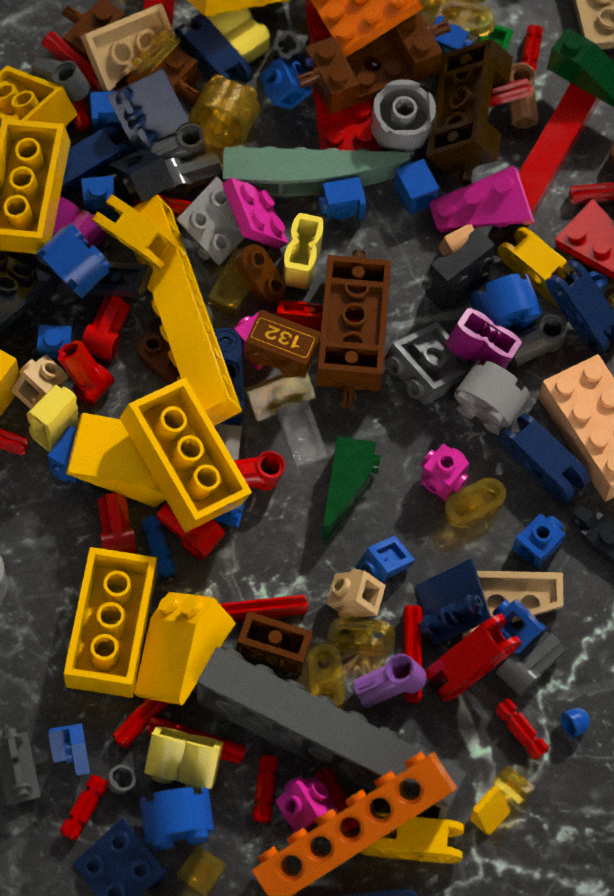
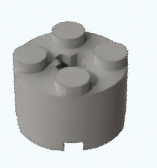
(402, 116)
(491, 396)

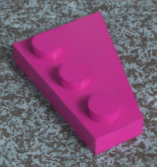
(487, 202)

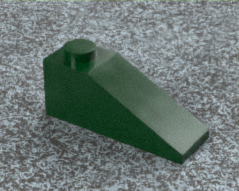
(583, 65)
(349, 479)

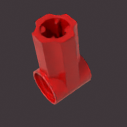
(104, 334)
(89, 378)
(254, 475)
(115, 524)
(197, 541)

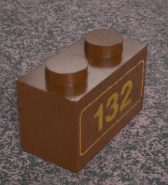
(282, 344)
(274, 643)

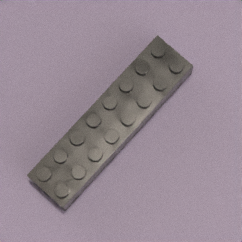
(312, 726)

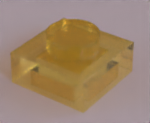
(513, 785)
(201, 870)

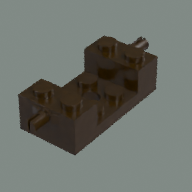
(460, 128)

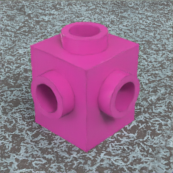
(444, 471)
(304, 803)

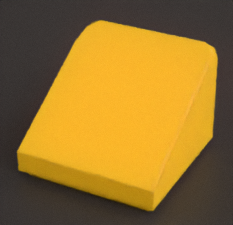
(490, 811)

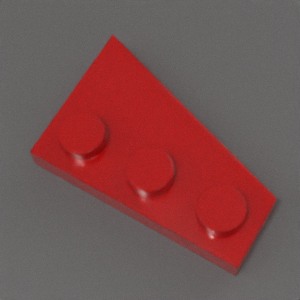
(590, 238)

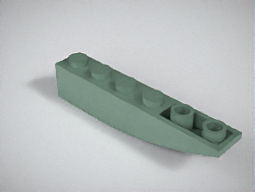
(305, 170)

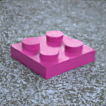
(255, 213)

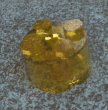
(225, 111)

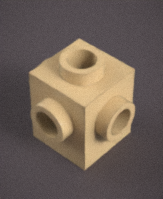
(37, 379)
(356, 594)

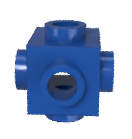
(281, 83)

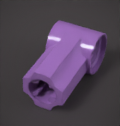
(388, 680)

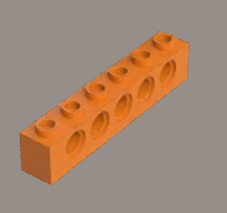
(434, 786)

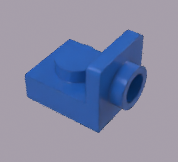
(385, 559)
(69, 745)

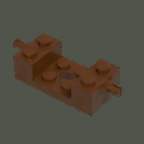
(402, 53)
(178, 65)
(353, 351)

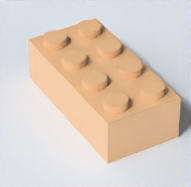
(583, 411)

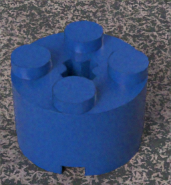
(72, 260)
(508, 302)
(177, 817)

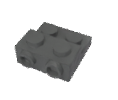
(426, 363)

